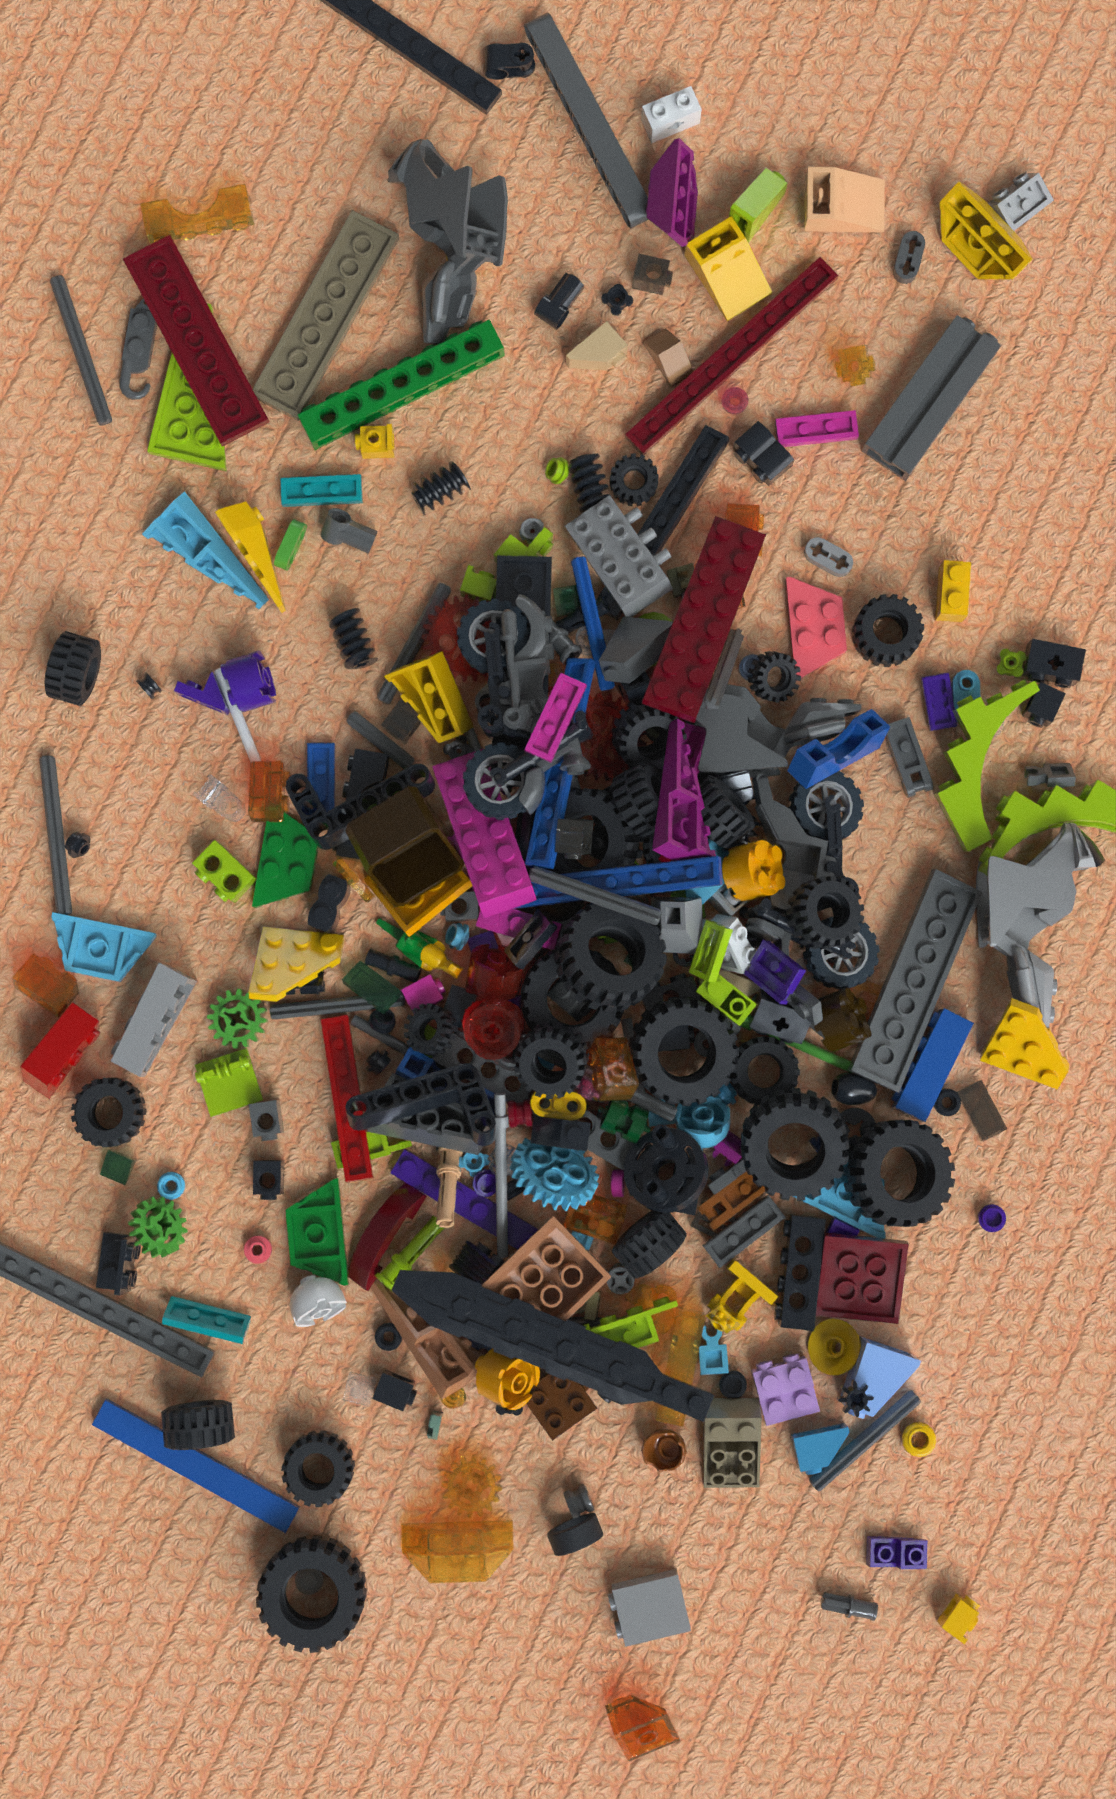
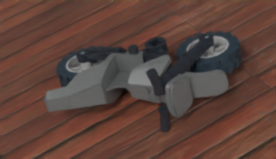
(812, 851)

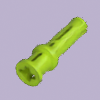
(410, 1253)

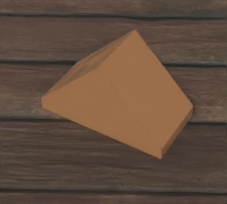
(669, 356)

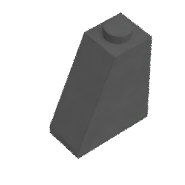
(633, 648)

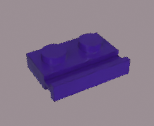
(774, 972)

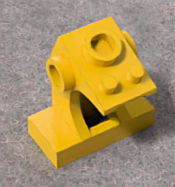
(749, 1287)

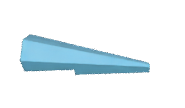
(192, 536)

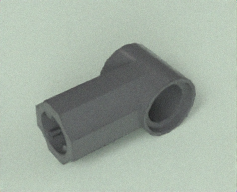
(341, 529)

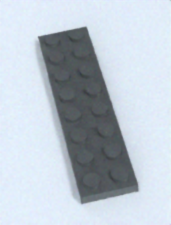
(915, 980)

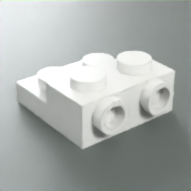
(739, 950)

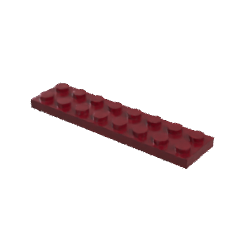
(196, 340)
(704, 619)

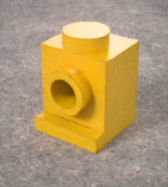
(382, 448)
(959, 1617)

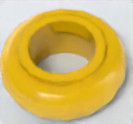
(930, 1443)

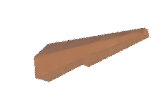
(442, 1356)

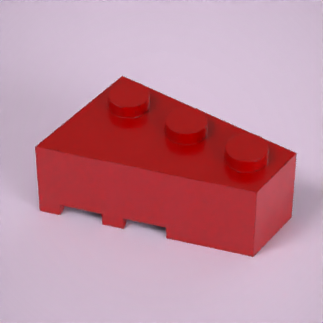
(60, 1050)

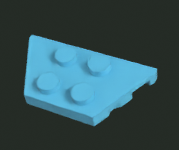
(99, 947)
(837, 1203)

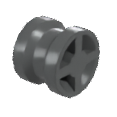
(618, 1283)
(578, 1501)

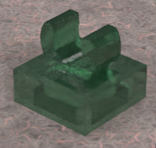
(566, 600)

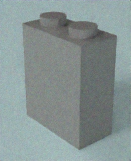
(649, 1608)

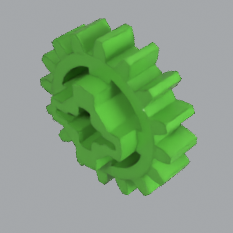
(232, 1030)
(155, 1229)

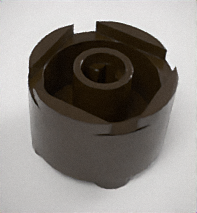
(842, 1020)

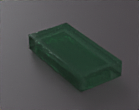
(371, 987)

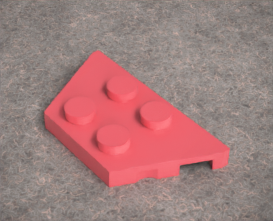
(814, 625)

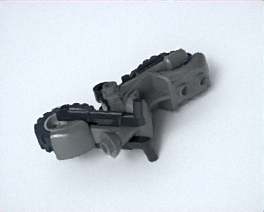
(515, 705)

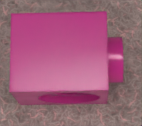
(424, 991)

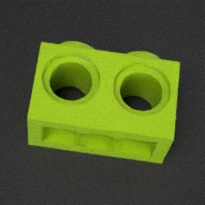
(228, 867)

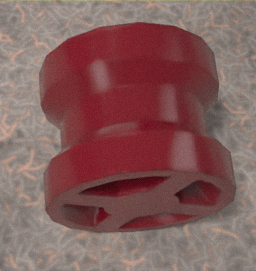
(520, 1113)

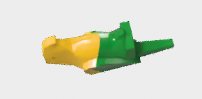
(422, 950)

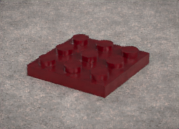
(861, 1278)

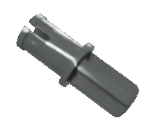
(849, 1606)

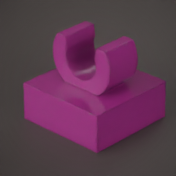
(729, 1147)

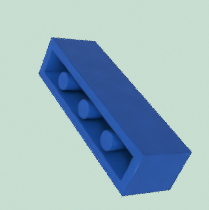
(932, 1064)

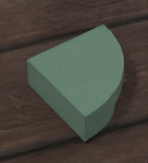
(434, 1425)

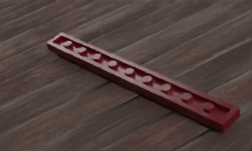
(731, 356)

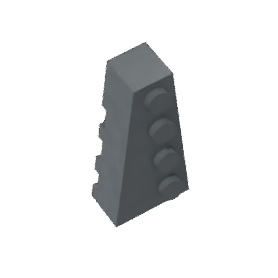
(436, 1127)

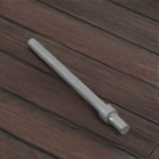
(502, 1123)

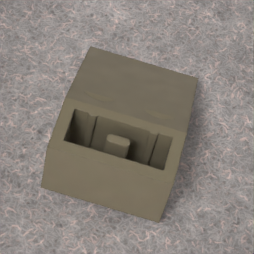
(732, 1443)

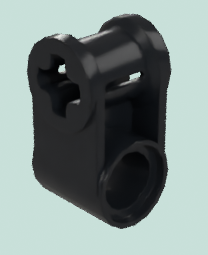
(505, 61)

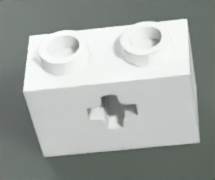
(671, 114)

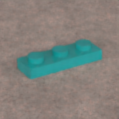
(321, 490)
(206, 1320)

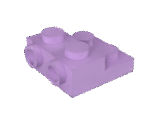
(785, 1389)

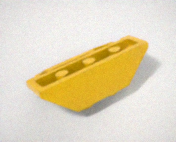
(980, 236)

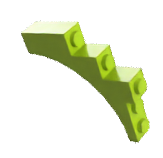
(979, 723)
(1025, 818)

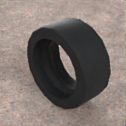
(575, 1534)

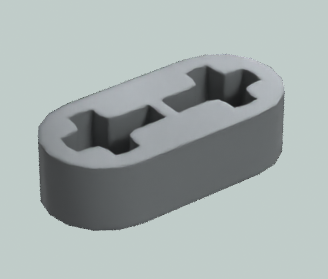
(914, 259)

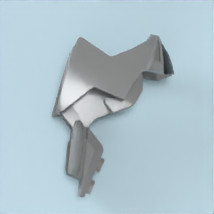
(1025, 900)

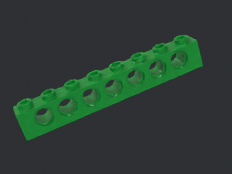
(395, 397)

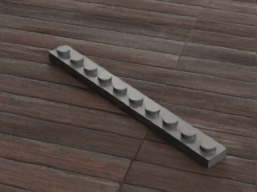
(104, 1311)

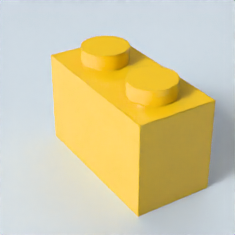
(953, 591)

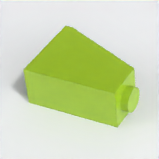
(758, 202)

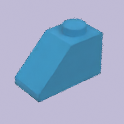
(818, 1447)

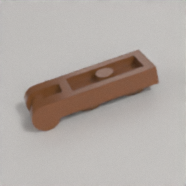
(732, 1199)

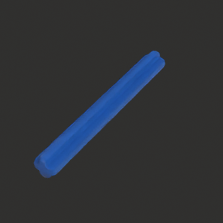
(591, 617)

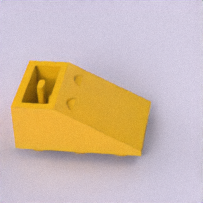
(727, 268)

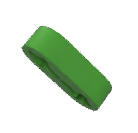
(290, 545)

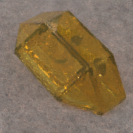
(457, 1549)

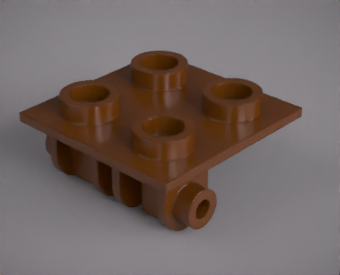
(559, 1404)

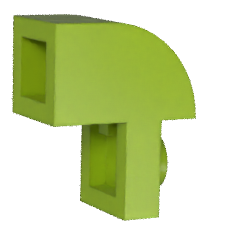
(540, 546)

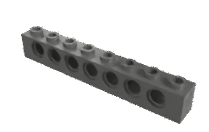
(615, 1154)

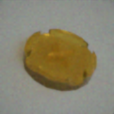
(353, 879)

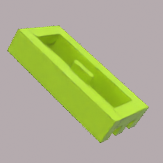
(714, 952)

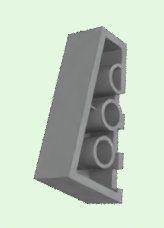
(152, 1019)

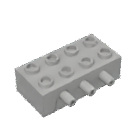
(621, 555)

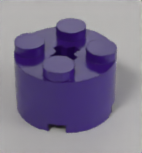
(249, 681)

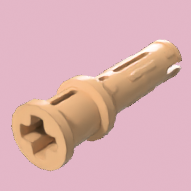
(448, 1174)

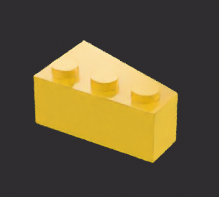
(433, 695)

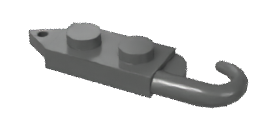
(137, 348)

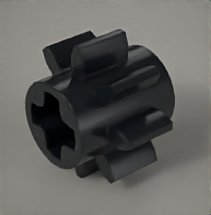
(856, 1390)

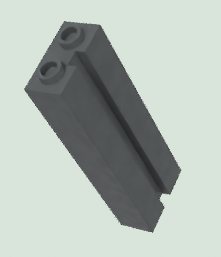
(931, 397)

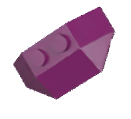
(674, 193)

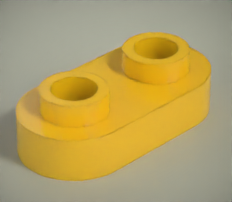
(558, 1106)

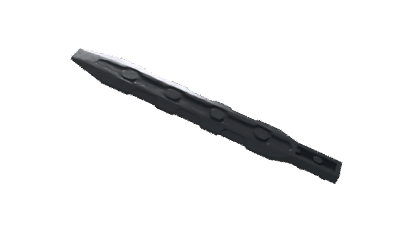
(545, 1341)

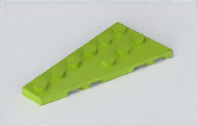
(181, 426)

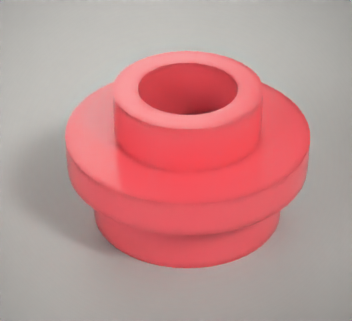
(266, 1247)

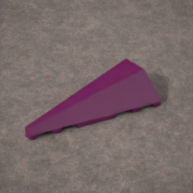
(679, 819)

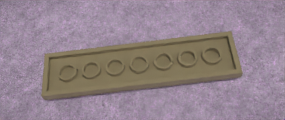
(325, 315)

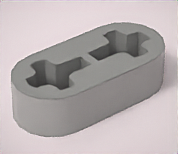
(825, 562)

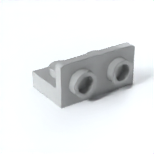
(1021, 199)

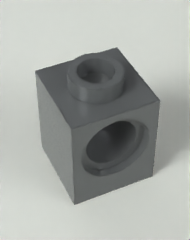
(471, 912)
(256, 1112)

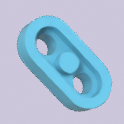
(959, 691)

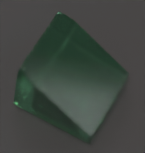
(117, 1166)

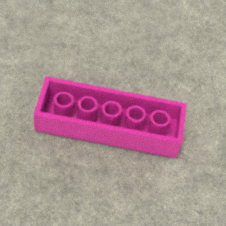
(485, 844)

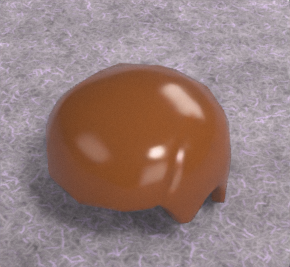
(664, 1450)

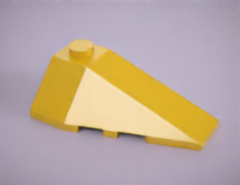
(250, 538)

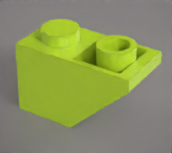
(726, 999)

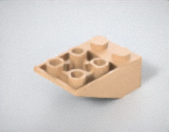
(842, 201)

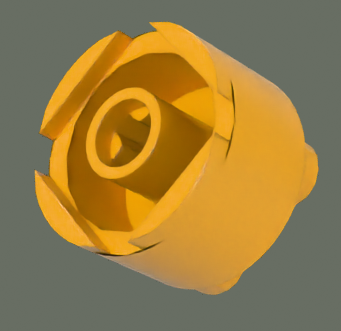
(753, 870)
(505, 1379)

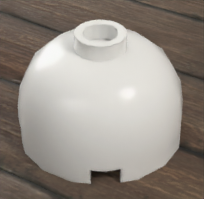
(315, 1300)

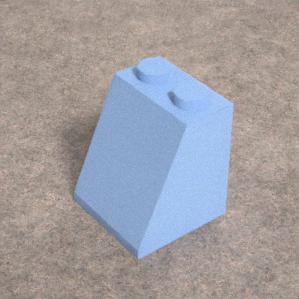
(882, 1370)

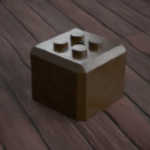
(404, 846)

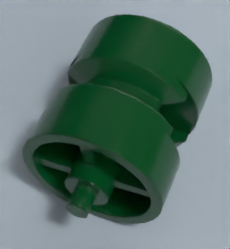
(624, 1119)

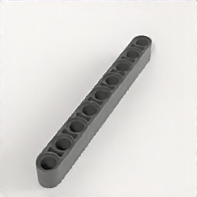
(588, 119)

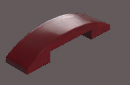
(381, 1231)

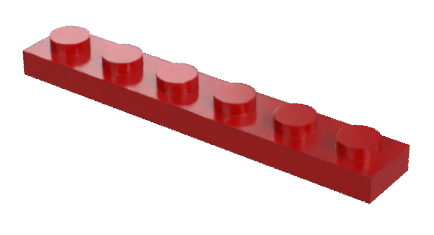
(344, 1085)

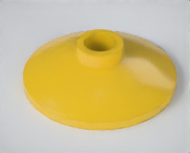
(823, 1342)

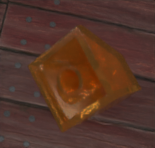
(640, 1726)

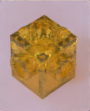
(847, 358)

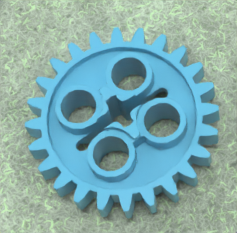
(554, 1174)

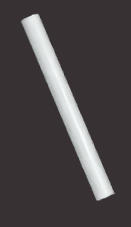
(239, 720)

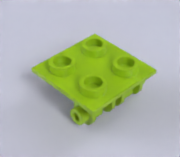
(228, 1082)

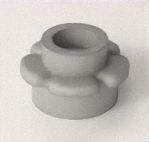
(527, 526)

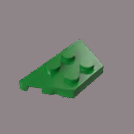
(285, 862)
(318, 1234)

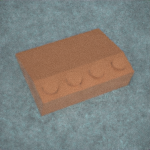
(550, 1272)

